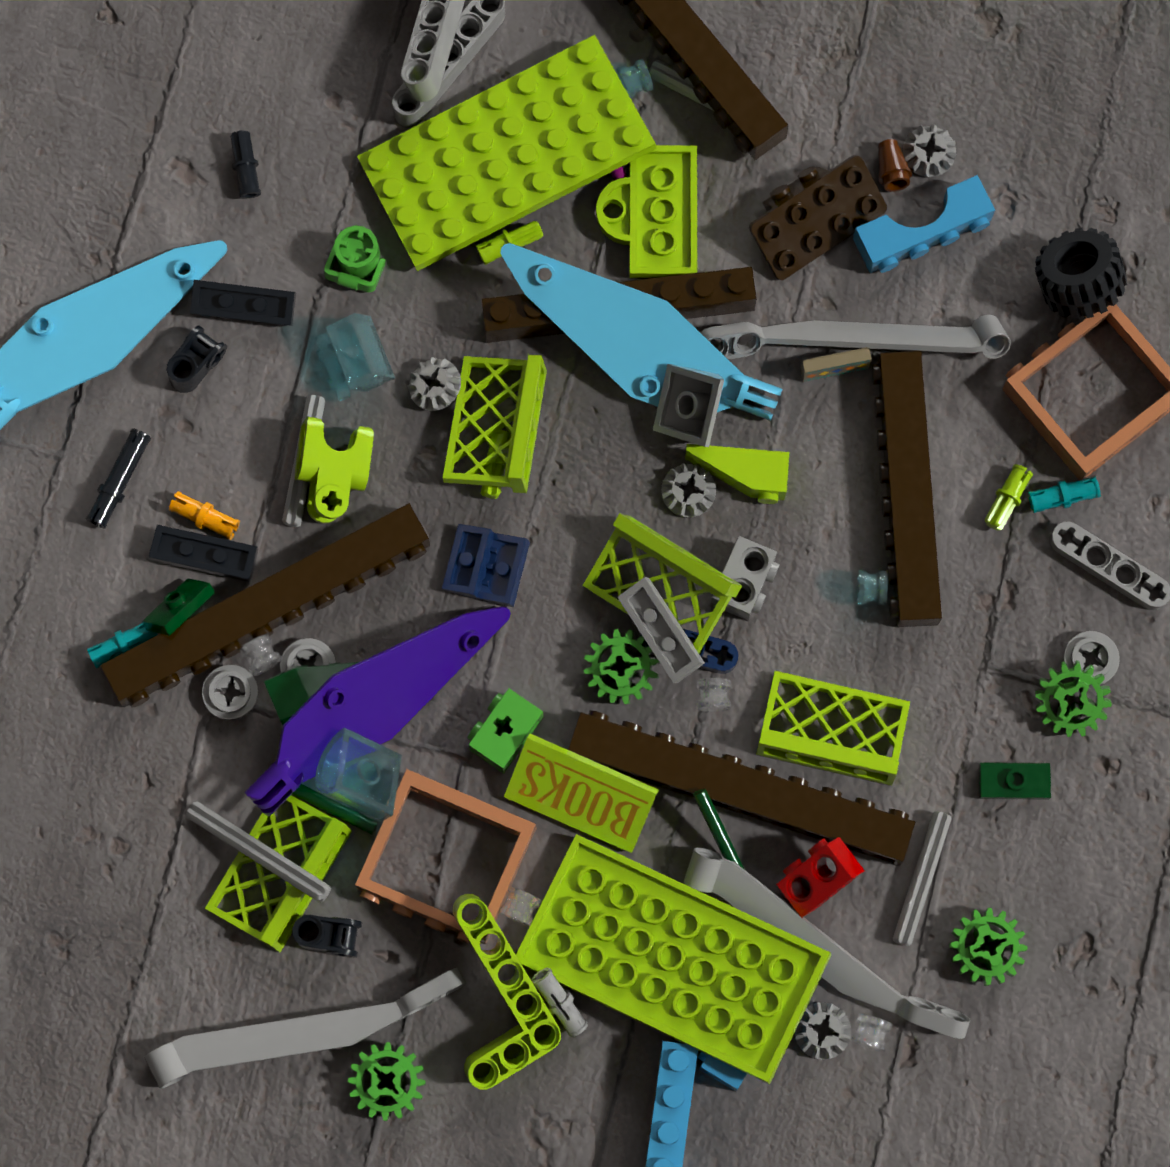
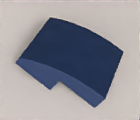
(486, 565)

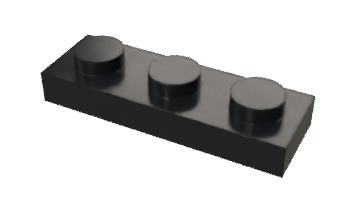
(243, 302)
(203, 553)

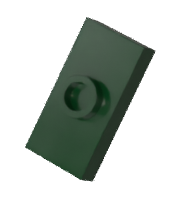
(178, 606)
(1015, 781)

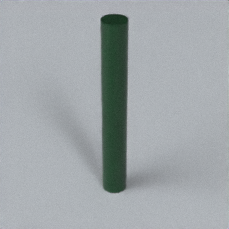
(335, 808)
(716, 826)

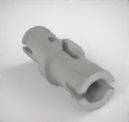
(559, 1002)

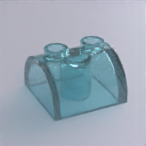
(359, 774)

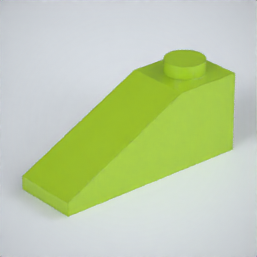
(750, 471)

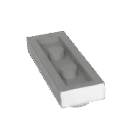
(661, 630)

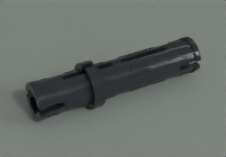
(112, 490)

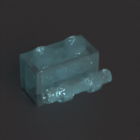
(359, 354)

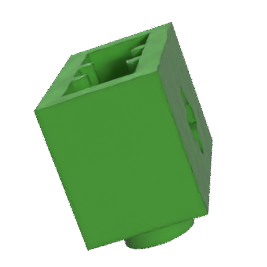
(503, 749)

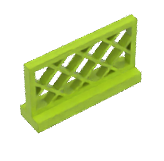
(524, 418)
(668, 555)
(826, 755)
(294, 901)

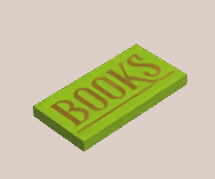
(580, 793)

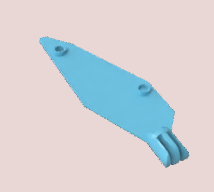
(95, 326)
(629, 331)

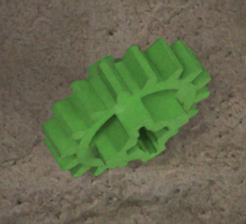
(623, 682)
(1086, 706)
(993, 963)
(399, 1069)

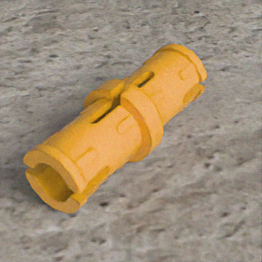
(204, 515)

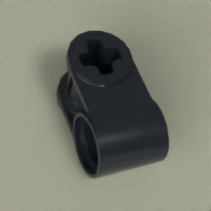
(199, 355)
(330, 935)

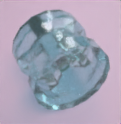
(635, 78)
(872, 587)

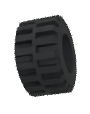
(1100, 268)

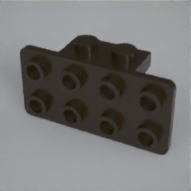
(815, 214)

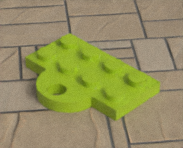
(656, 213)

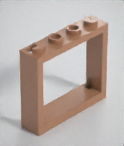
(1050, 430)
(464, 803)

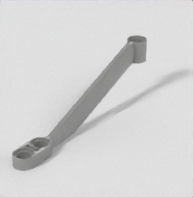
(984, 336)
(713, 873)
(290, 1036)

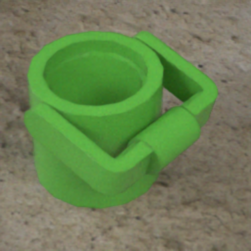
(357, 258)

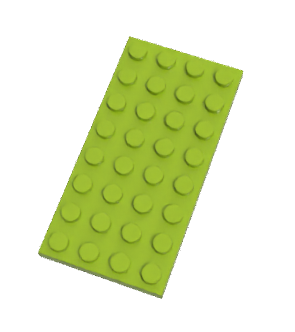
(506, 152)
(673, 958)

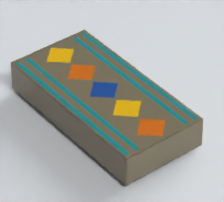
(835, 364)

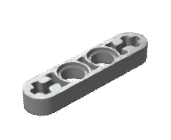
(1113, 560)

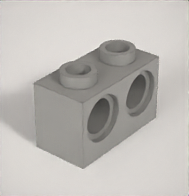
(750, 580)

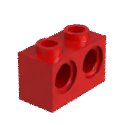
(823, 881)

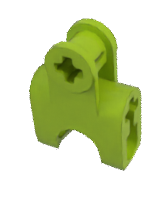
(331, 471)

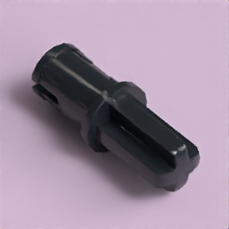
(245, 164)

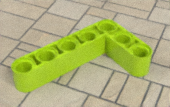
(510, 991)

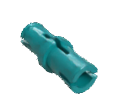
(1064, 494)
(119, 644)

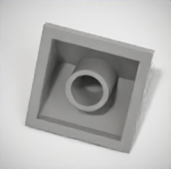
(688, 404)

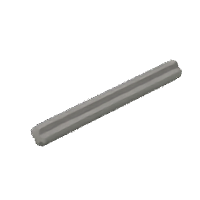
(258, 852)

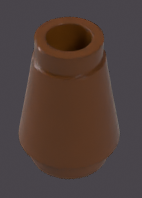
(893, 168)

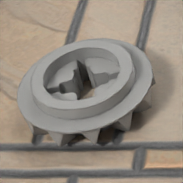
(916, 157)
(437, 397)
(697, 503)
(1087, 642)
(305, 650)
(219, 680)
(831, 1045)

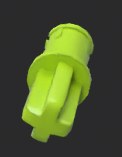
(521, 236)
(496, 468)
(1008, 497)

